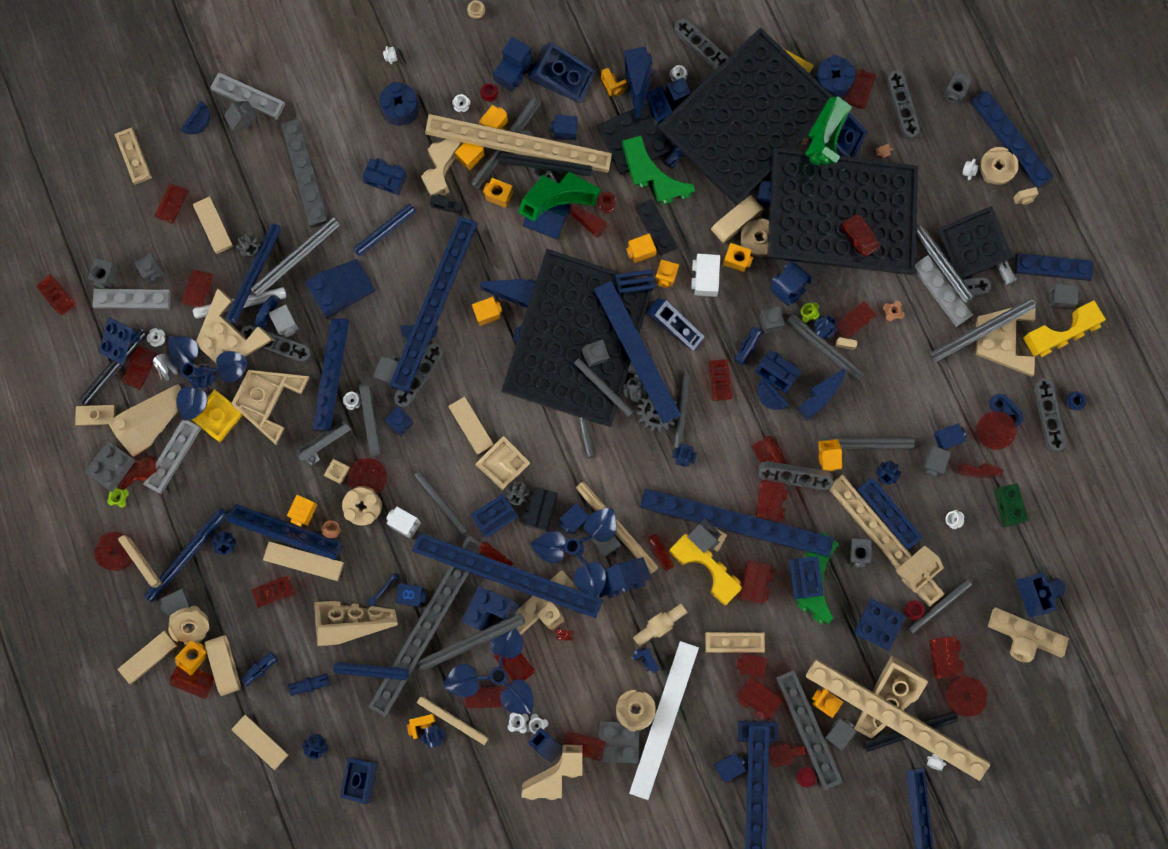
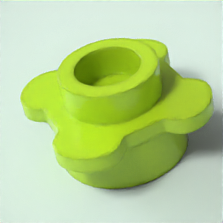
(806, 309)
(121, 502)

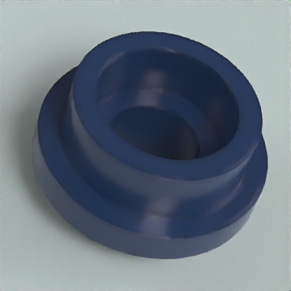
(1081, 400)

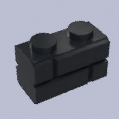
(540, 509)

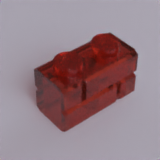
(770, 501)
(755, 582)
(946, 657)
(759, 698)

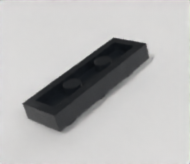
(656, 227)

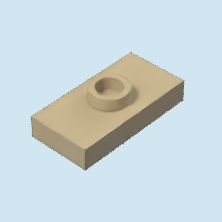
(94, 415)

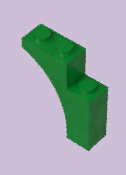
(826, 132)
(644, 171)
(549, 193)
(817, 605)

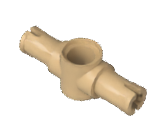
(660, 625)

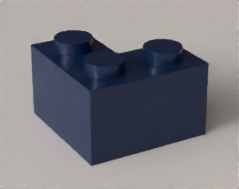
(515, 63)
(624, 576)
(486, 606)

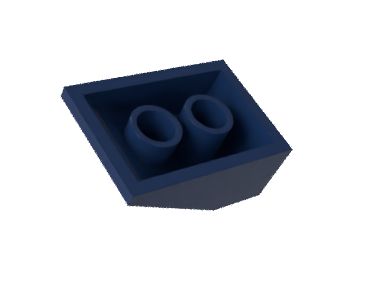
(562, 72)
(638, 74)
(340, 287)

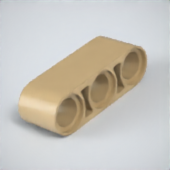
(737, 219)
(223, 665)

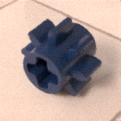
(825, 326)
(206, 378)
(684, 455)
(888, 472)
(223, 543)
(433, 736)
(315, 746)

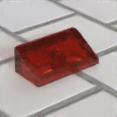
(768, 451)
(517, 667)
(197, 684)

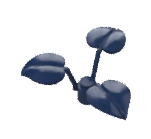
(182, 353)
(551, 545)
(516, 697)

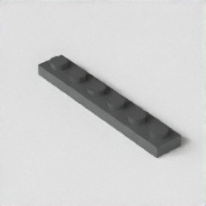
(304, 173)
(809, 730)

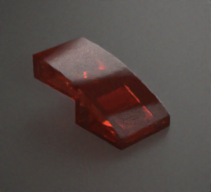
(861, 233)
(196, 288)
(855, 320)
(140, 367)
(140, 470)
(984, 471)

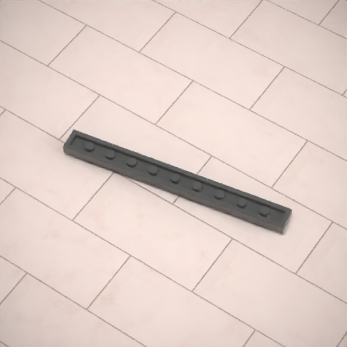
(423, 632)

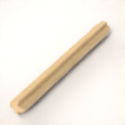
(621, 532)

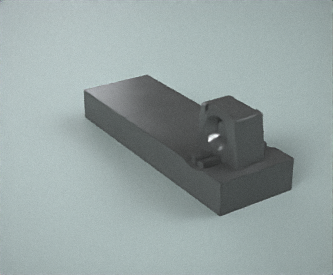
(308, 451)

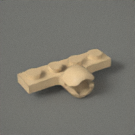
(1027, 636)

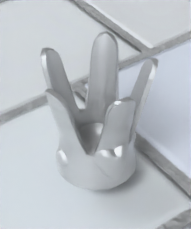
(160, 363)

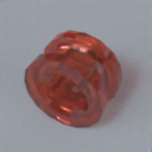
(564, 635)

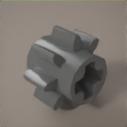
(248, 245)
(634, 390)
(517, 493)

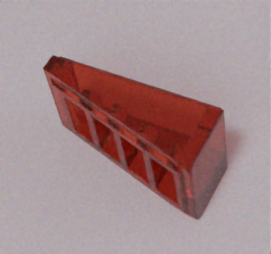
(592, 223)
(63, 303)
(720, 392)
(288, 587)

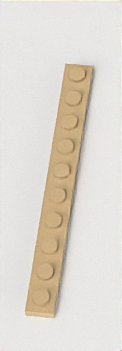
(516, 142)
(898, 719)

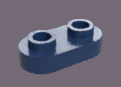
(1007, 407)

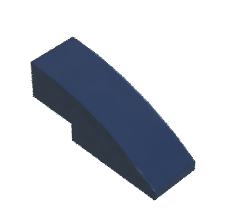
(821, 395)

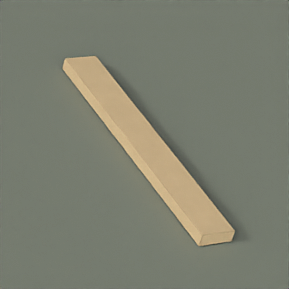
(879, 533)

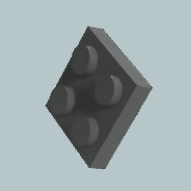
(110, 466)
(621, 743)

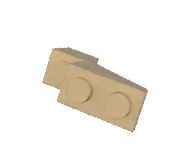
(442, 156)
(549, 783)

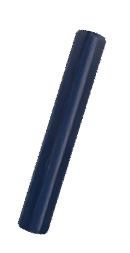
(384, 230)
(371, 671)

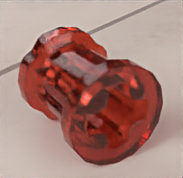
(605, 197)

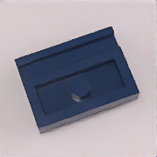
(494, 516)
(805, 577)

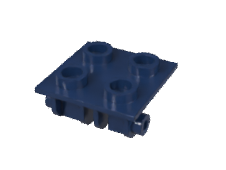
(117, 340)
(879, 624)

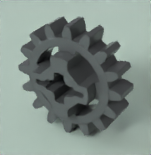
(651, 416)

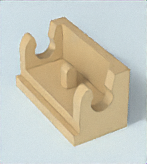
(920, 569)

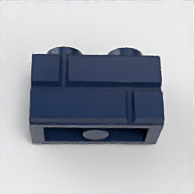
(384, 176)
(778, 371)

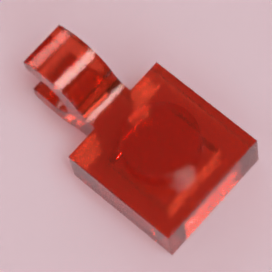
(782, 754)

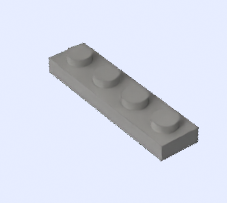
(239, 92)
(942, 291)
(131, 299)
(172, 455)

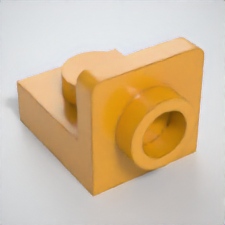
(611, 84)
(666, 273)
(826, 702)
(424, 722)

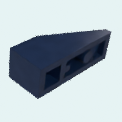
(515, 290)
(674, 323)

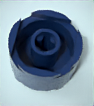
(836, 68)
(399, 104)
(791, 283)

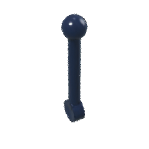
(372, 601)

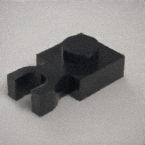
(443, 203)

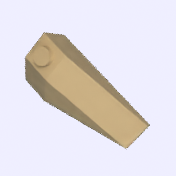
(143, 422)
(344, 623)
(898, 685)

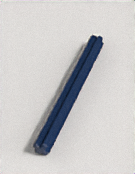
(253, 273)
(187, 553)

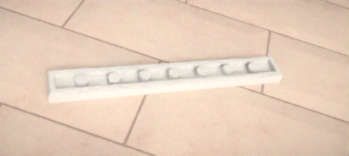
(663, 720)

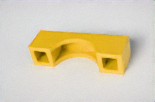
(1084, 319)
(724, 585)

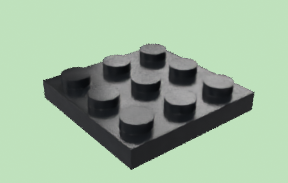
(628, 126)
(975, 243)

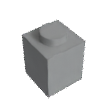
(283, 321)

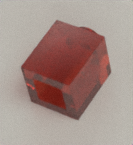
(751, 665)

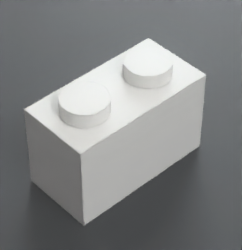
(707, 275)
(403, 522)

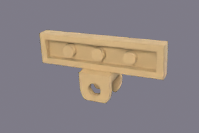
(541, 609)

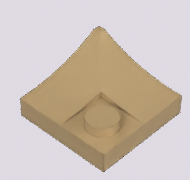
(502, 463)

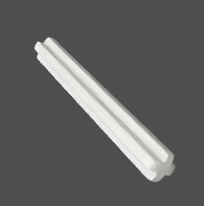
(252, 300)

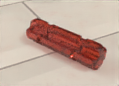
(661, 552)
(494, 554)

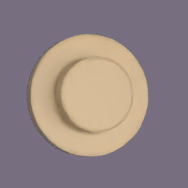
(476, 9)

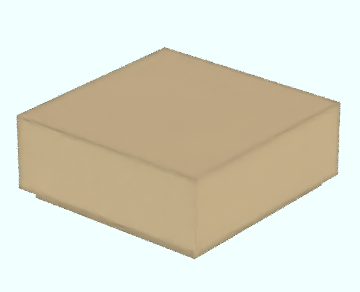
(846, 343)
(337, 471)

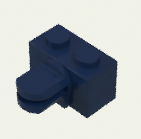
(1039, 593)

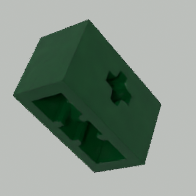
(1010, 505)

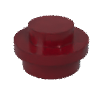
(489, 92)
(914, 610)
(806, 777)

